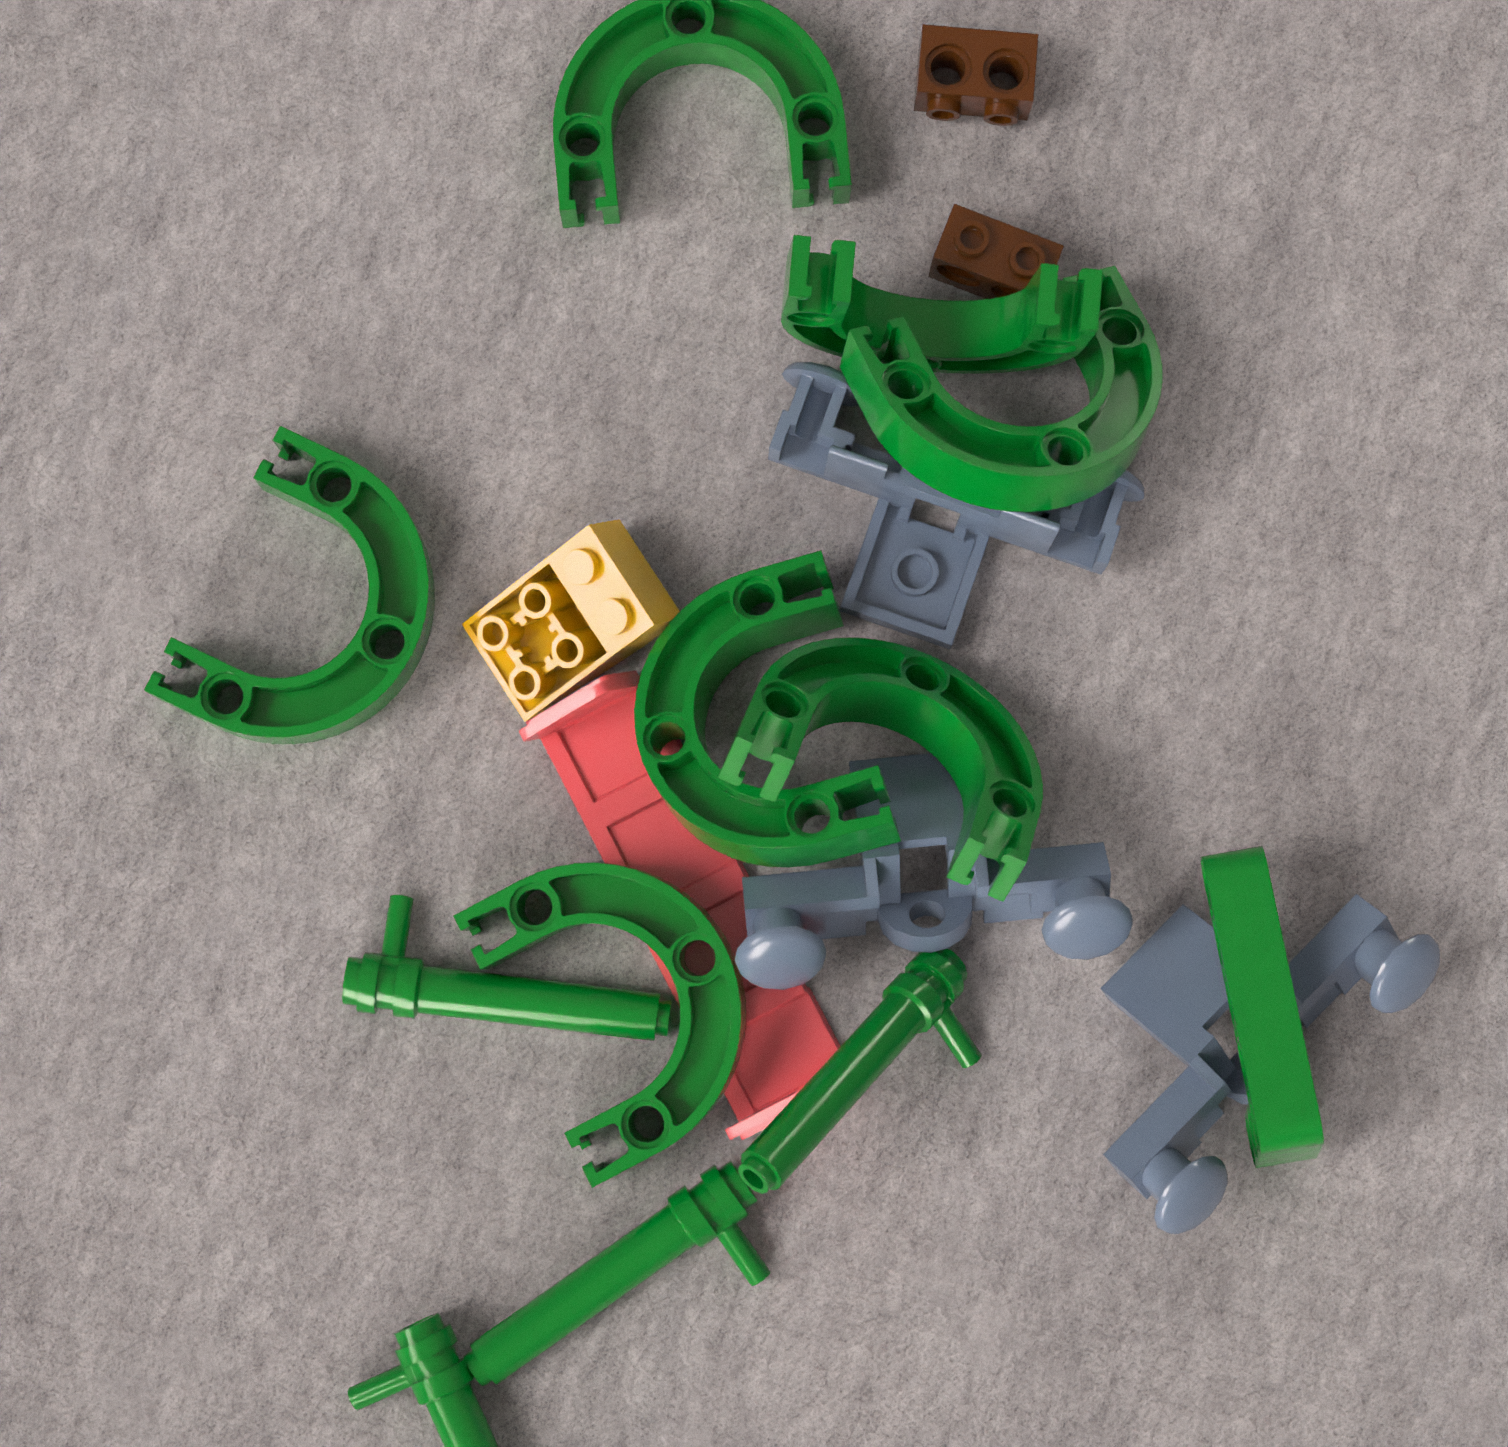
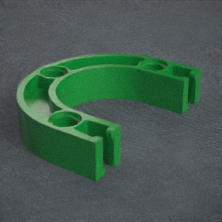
(734, 35)
(1003, 334)
(1006, 463)
(356, 680)
(923, 701)
(673, 704)
(709, 1004)

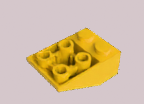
(571, 618)

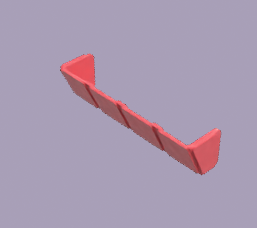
(601, 767)

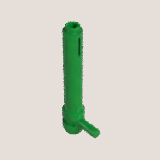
(413, 988)
(908, 1007)
(688, 1220)
(437, 1380)

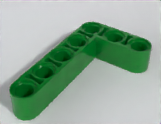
(1268, 1032)

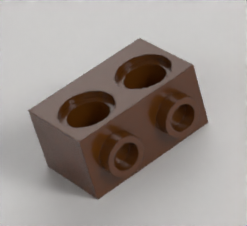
(975, 57)
(988, 255)

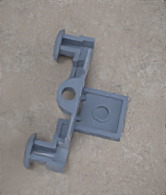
(908, 570)
(797, 910)
(1179, 992)

